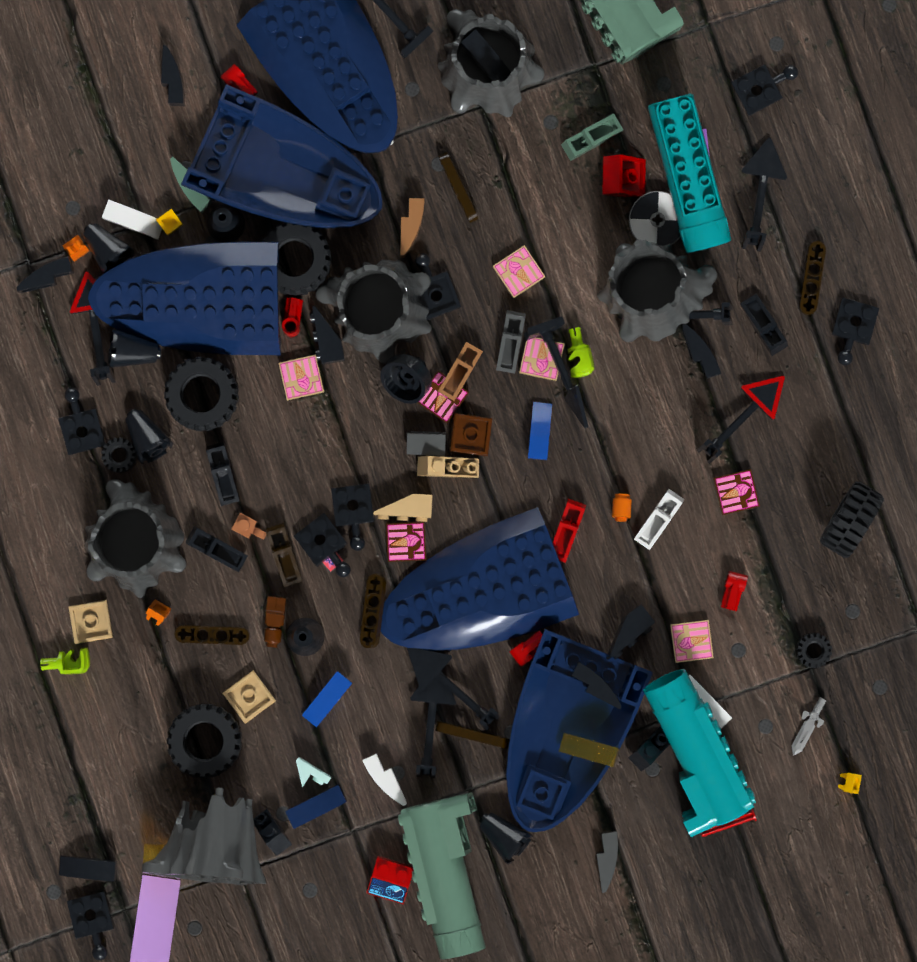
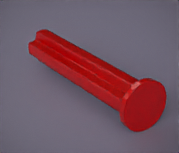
(744, 818)

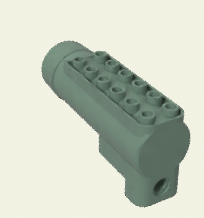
(631, 25)
(436, 850)

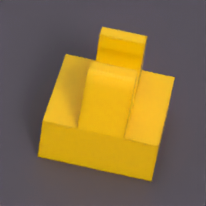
(169, 222)
(852, 782)

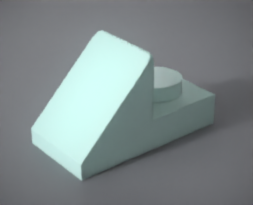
(306, 769)

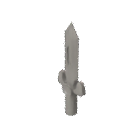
(808, 727)

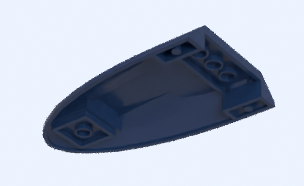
(327, 67)
(280, 167)
(196, 298)
(482, 590)
(540, 779)

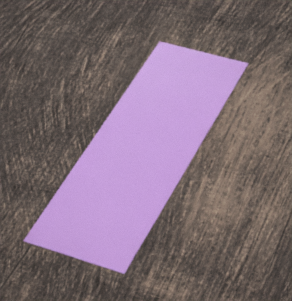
(155, 919)

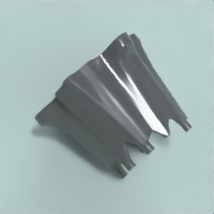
(469, 82)
(654, 290)
(378, 306)
(133, 540)
(211, 845)

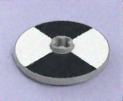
(641, 218)

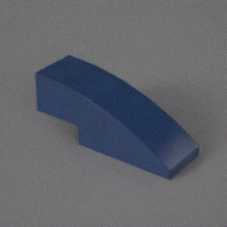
(315, 806)

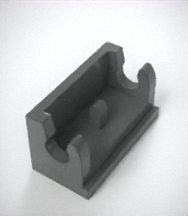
(426, 443)

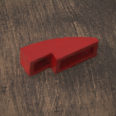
(568, 528)

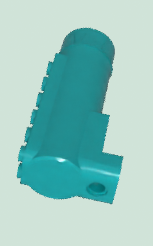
(689, 173)
(709, 771)

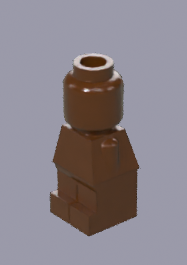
(274, 619)

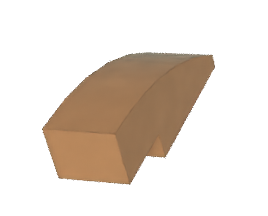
(411, 225)
(460, 371)

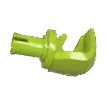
(581, 351)
(66, 664)

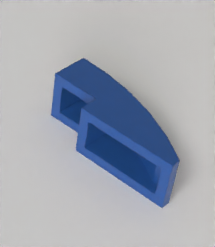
(540, 431)
(327, 699)

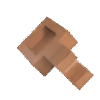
(246, 526)

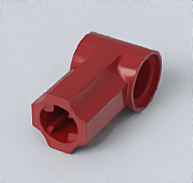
(236, 78)
(292, 315)
(735, 585)
(526, 650)

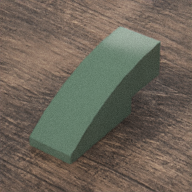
(591, 137)
(199, 200)

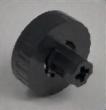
(411, 383)

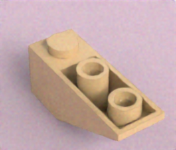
(448, 467)
(414, 505)

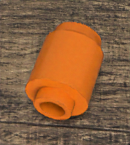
(621, 507)

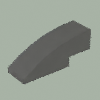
(511, 341)
(607, 859)

